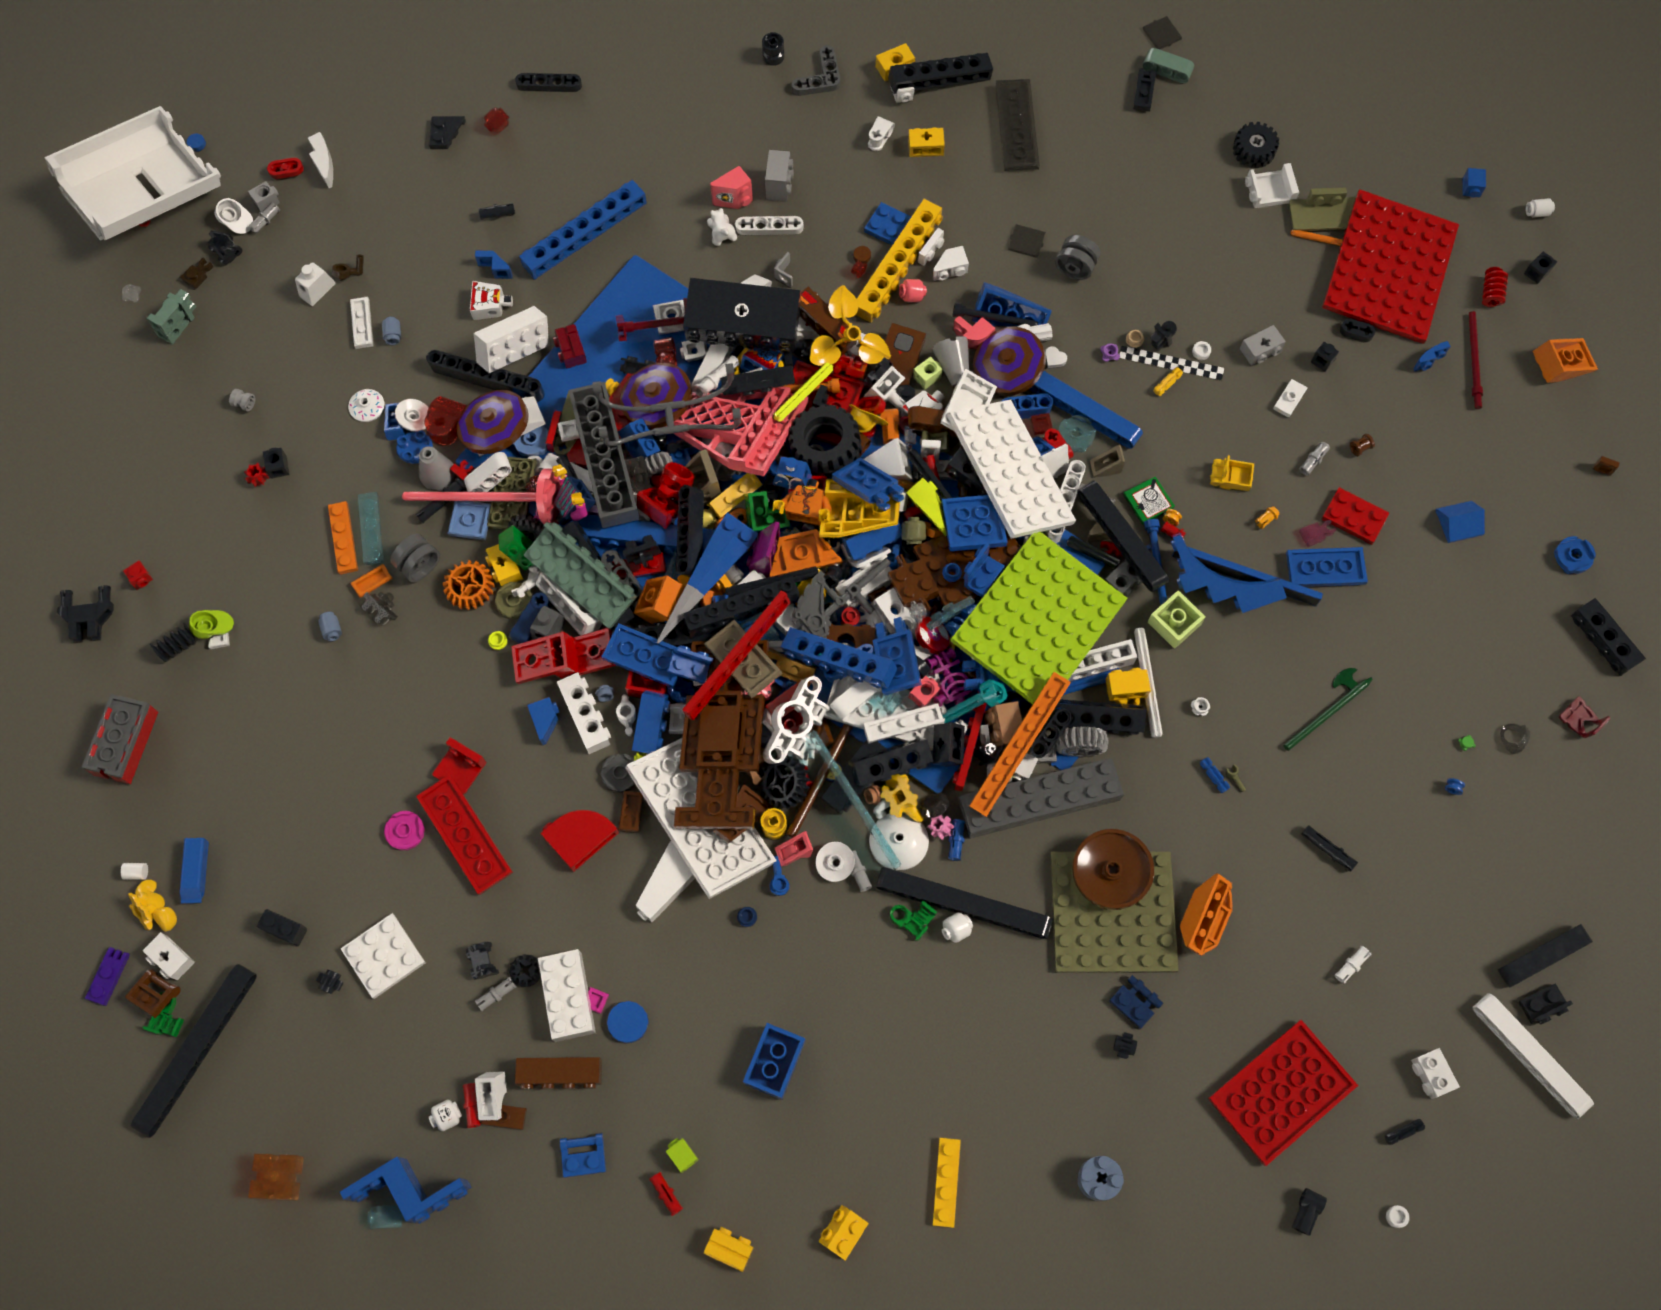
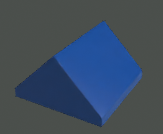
(1462, 521)

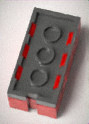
(120, 739)

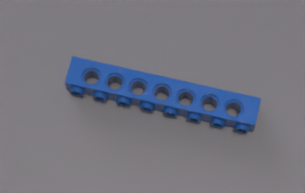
(591, 229)

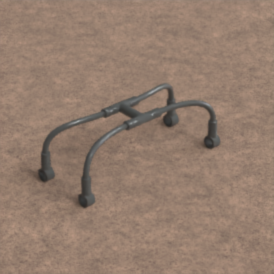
(668, 406)

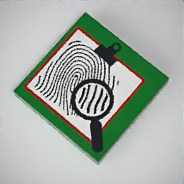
(1148, 500)

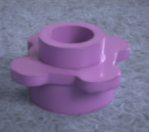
(1110, 348)

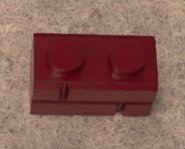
(570, 346)

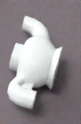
(626, 714)

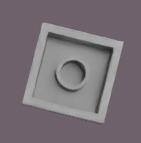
(779, 175)

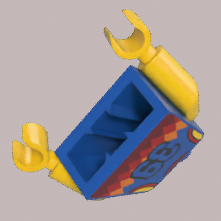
(757, 358)

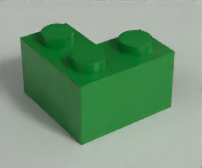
(758, 512)

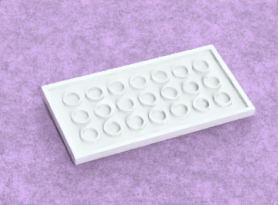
(1011, 468)
(708, 856)

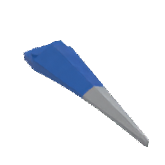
(724, 549)

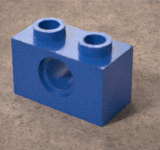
(642, 446)

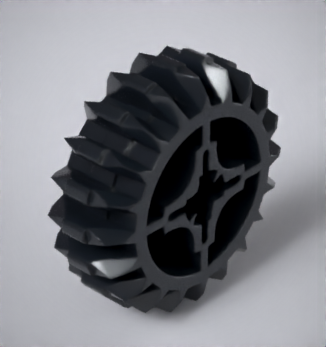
(791, 785)

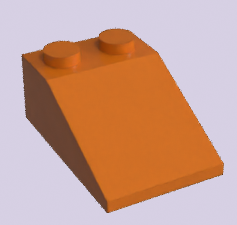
(1564, 359)

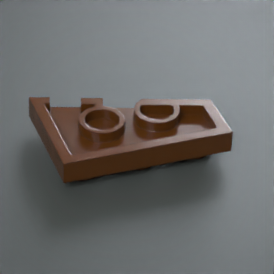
(745, 798)

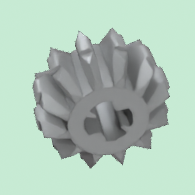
(656, 463)

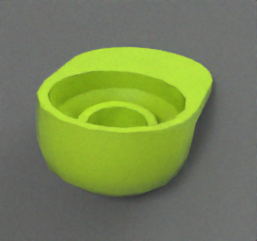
(210, 622)

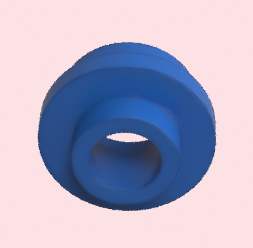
(951, 567)

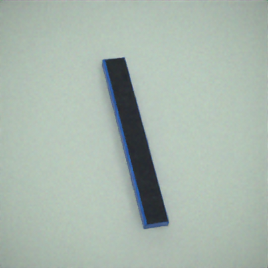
(1250, 575)

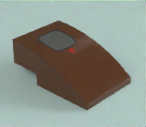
(905, 349)

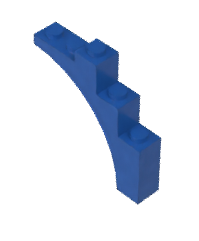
(1249, 594)

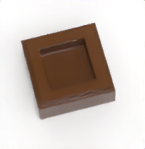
(1606, 465)

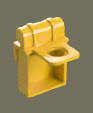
(1232, 474)

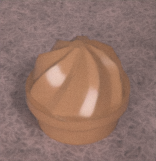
(872, 794)

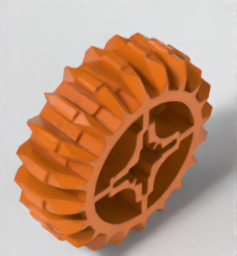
(470, 571)

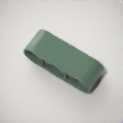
(1168, 65)

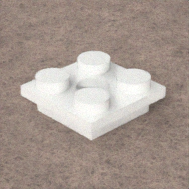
(663, 310)

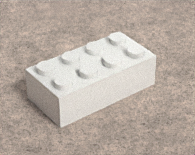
(511, 339)
(566, 995)

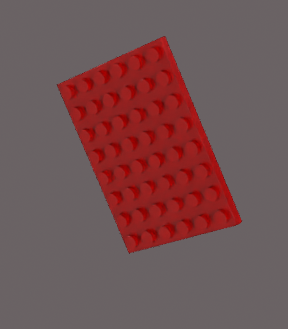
(1391, 266)

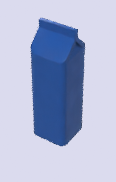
(193, 870)

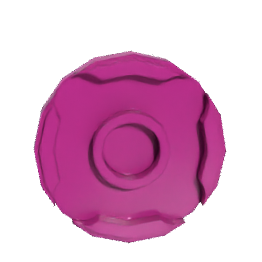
(404, 830)

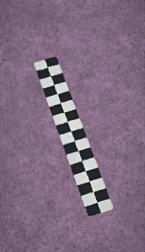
(1171, 362)

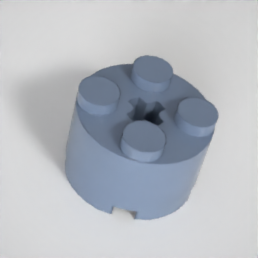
(1112, 1179)

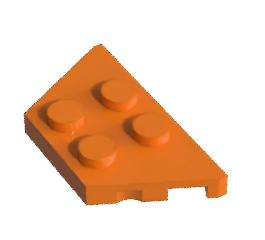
(801, 552)

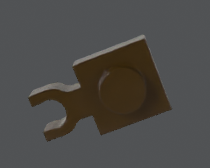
(194, 275)

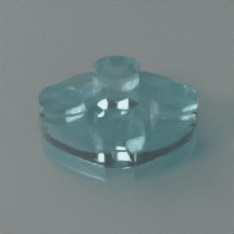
(1085, 429)

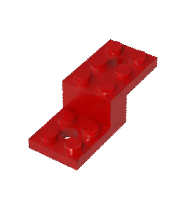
(560, 655)

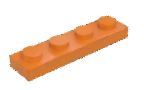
(343, 537)

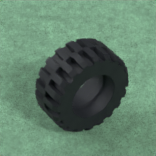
(820, 421)

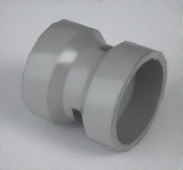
(241, 399)

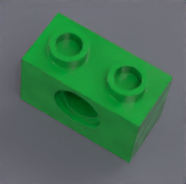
(514, 545)

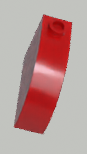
(579, 836)

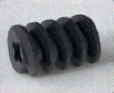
(173, 643)

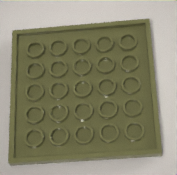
(1113, 940)

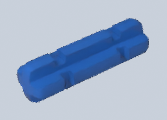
(1214, 775)

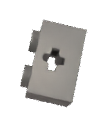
(1262, 345)

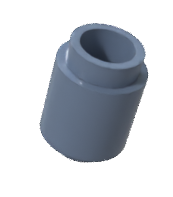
(391, 331)
(329, 626)

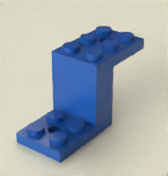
(406, 1190)

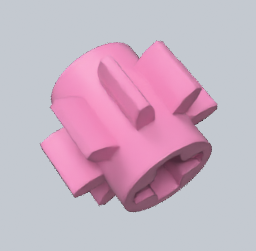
(941, 827)

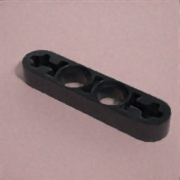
(548, 85)

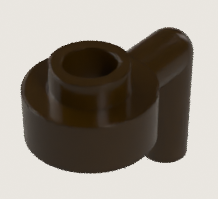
(343, 271)

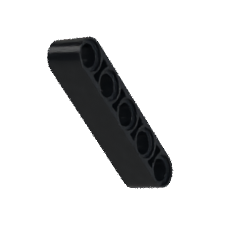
(689, 529)
(1545, 955)

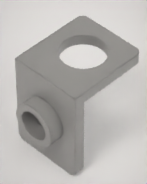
(779, 270)

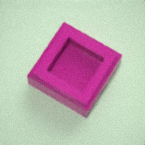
(597, 999)

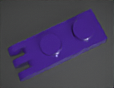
(107, 976)

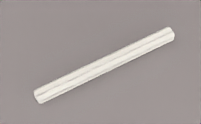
(1151, 700)

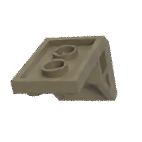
(703, 476)

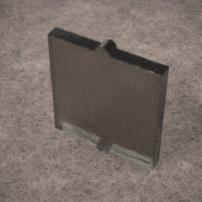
(1162, 33)
(1026, 241)

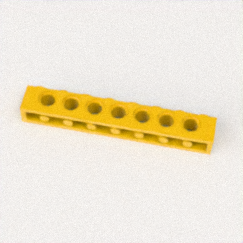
(927, 212)

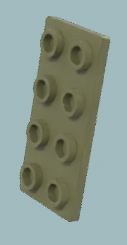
(1321, 210)

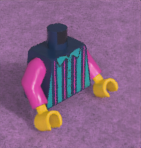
(573, 497)

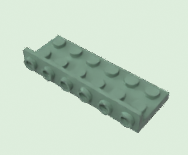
(580, 574)

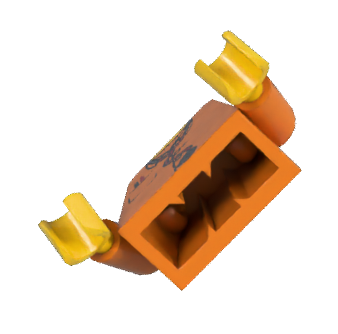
(805, 504)

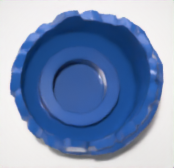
(680, 690)

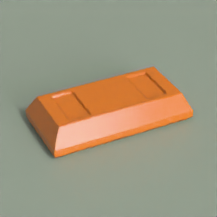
(371, 580)

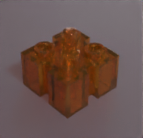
(276, 1177)

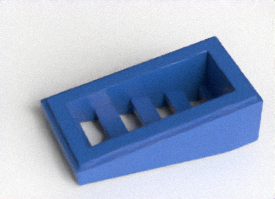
(396, 430)

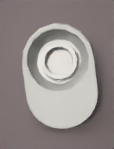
(233, 216)

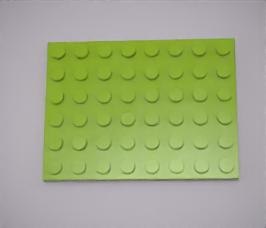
(1038, 617)

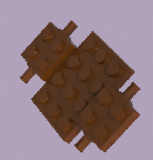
(924, 578)

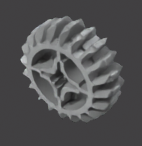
(1082, 742)

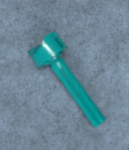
(987, 695)

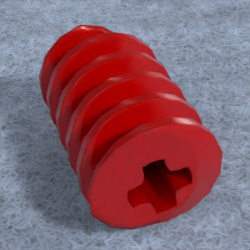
(1494, 287)

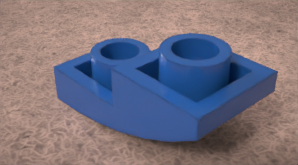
(1429, 357)

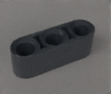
(1057, 728)

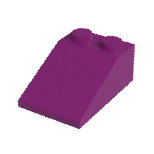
(764, 550)

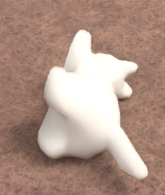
(721, 228)

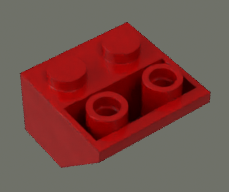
(792, 719)

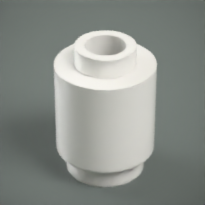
(1540, 208)

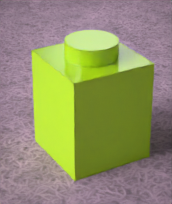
(681, 1154)

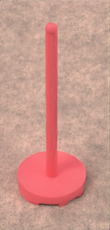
(545, 495)

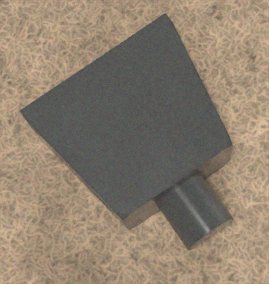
(546, 623)

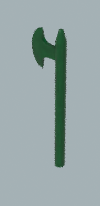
(1343, 678)

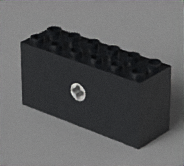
(742, 315)

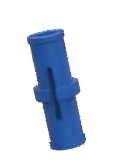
(956, 840)

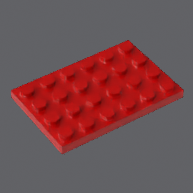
(1283, 1092)

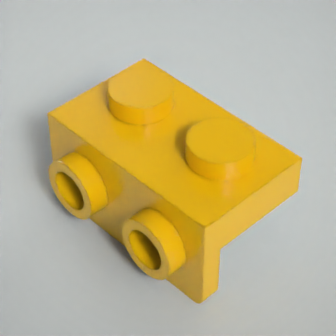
(843, 1232)

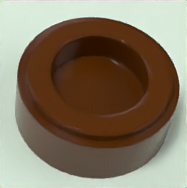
(862, 253)

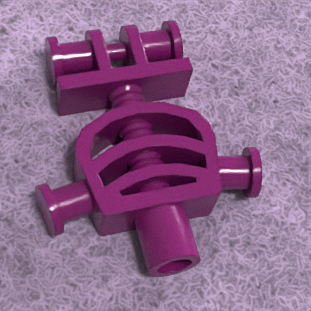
(942, 665)

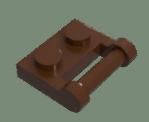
(148, 999)

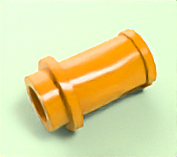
(1270, 515)

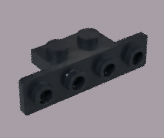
(759, 380)

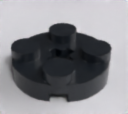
(880, 370)

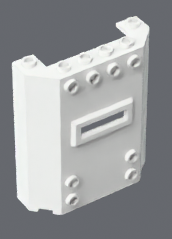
(103, 169)

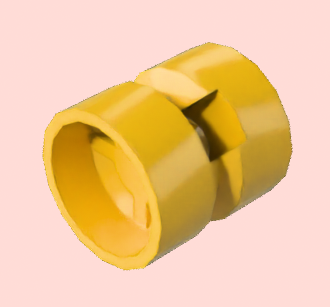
(773, 823)

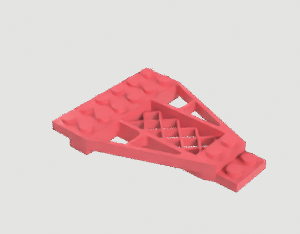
(754, 444)

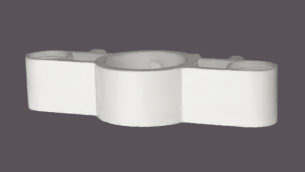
(812, 711)

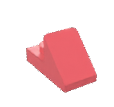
(794, 849)

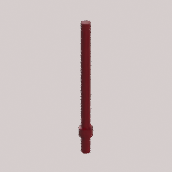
(1477, 389)

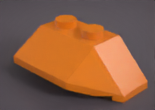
(1207, 914)

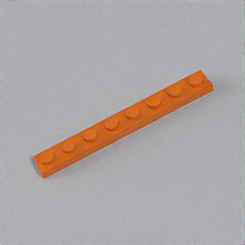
(1019, 744)

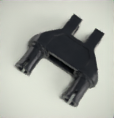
(86, 615)

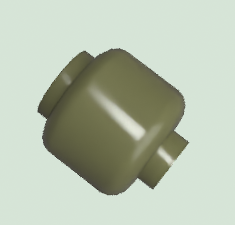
(913, 531)

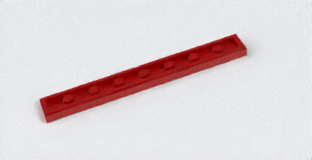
(736, 655)

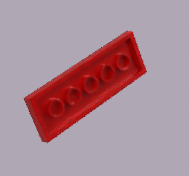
(464, 834)

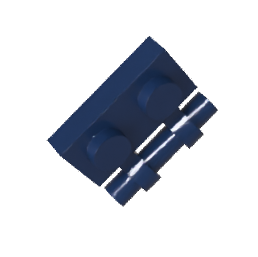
(1131, 1006)

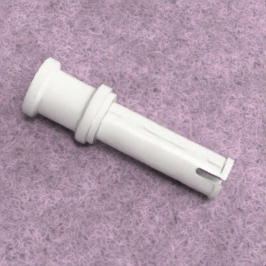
(711, 380)

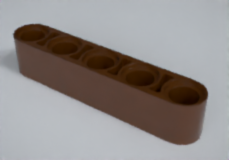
(927, 420)

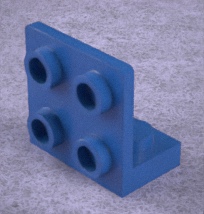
(982, 572)

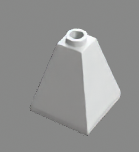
(892, 460)

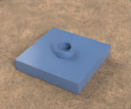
(469, 520)

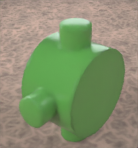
(1466, 743)

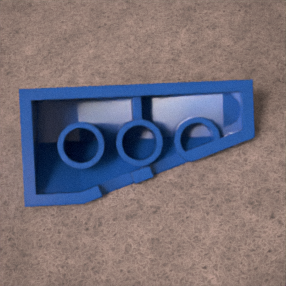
(1003, 302)

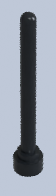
(960, 310)

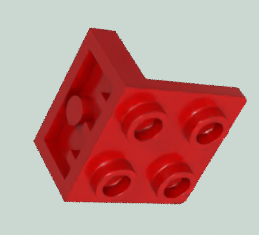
(461, 764)

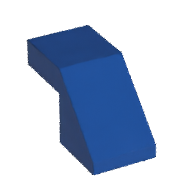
(500, 268)

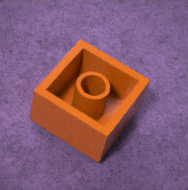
(658, 599)

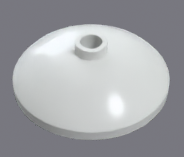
(910, 849)

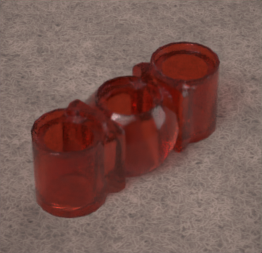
(665, 350)

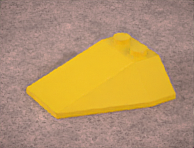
(853, 514)

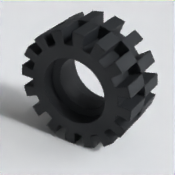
(527, 524)

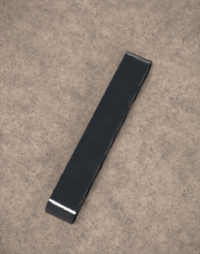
(475, 376)
(1123, 536)

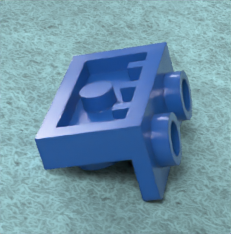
(689, 664)

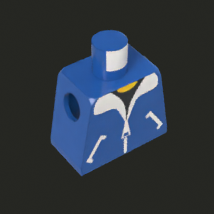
(792, 473)

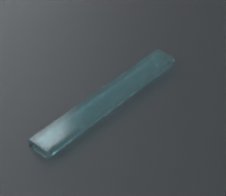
(854, 799)

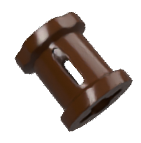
(1362, 444)

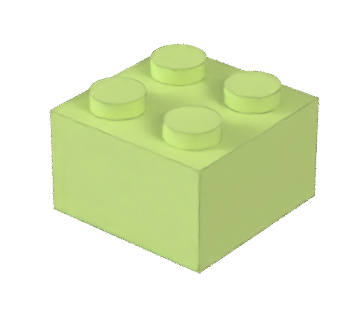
(1176, 619)

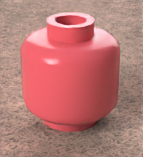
(912, 290)

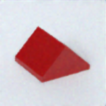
(658, 509)

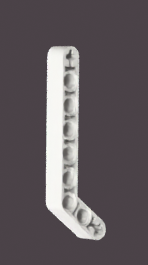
(720, 353)

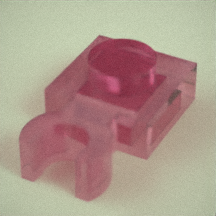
(1315, 534)

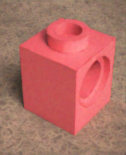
(918, 697)

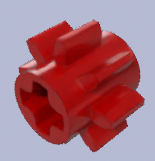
(256, 475)

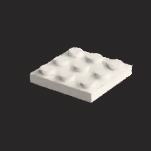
(383, 956)

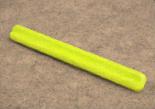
(803, 392)

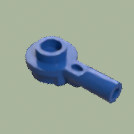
(779, 884)

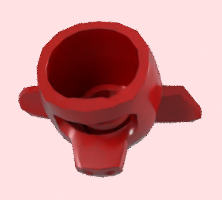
(671, 480)

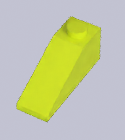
(924, 496)

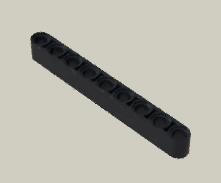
(964, 902)
(193, 1051)

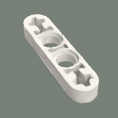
(769, 229)

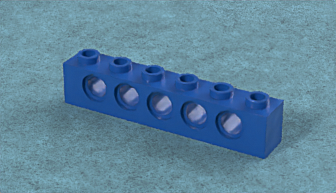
(797, 639)

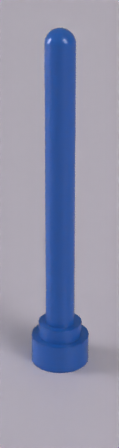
(1152, 527)

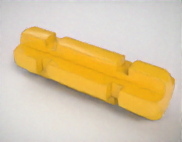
(1168, 381)

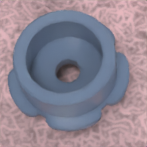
(604, 693)

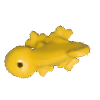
(901, 798)
(150, 905)

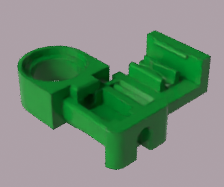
(917, 921)
(164, 1022)

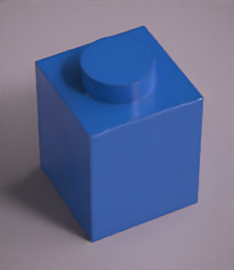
(1474, 182)

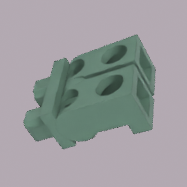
(173, 316)

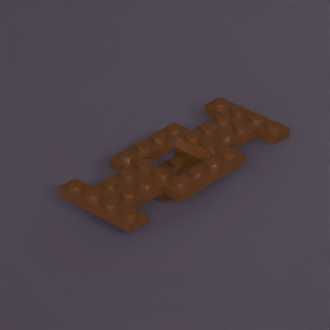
(712, 751)

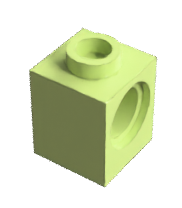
(924, 378)

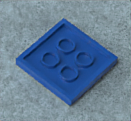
(972, 523)

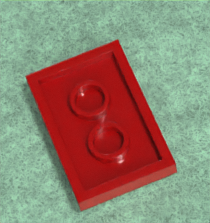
(1355, 516)

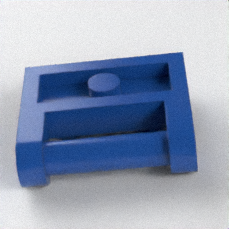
(586, 1162)

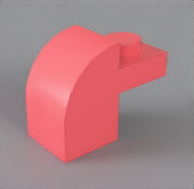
(975, 334)

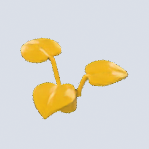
(824, 349)

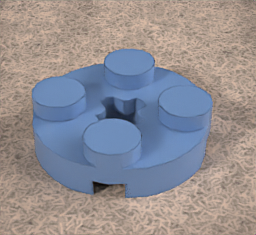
(533, 448)

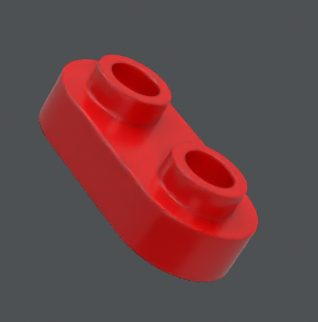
(285, 168)
(872, 404)

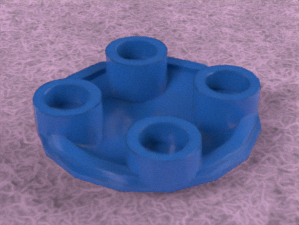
(411, 444)

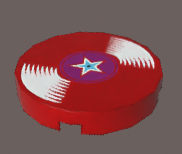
(934, 640)

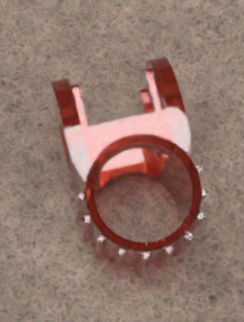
(443, 419)

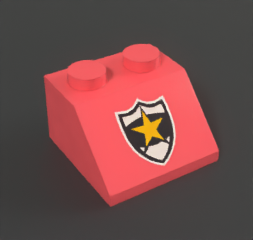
(732, 189)

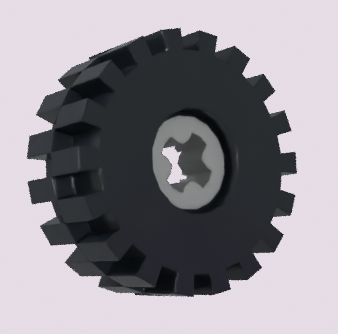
(1252, 153)

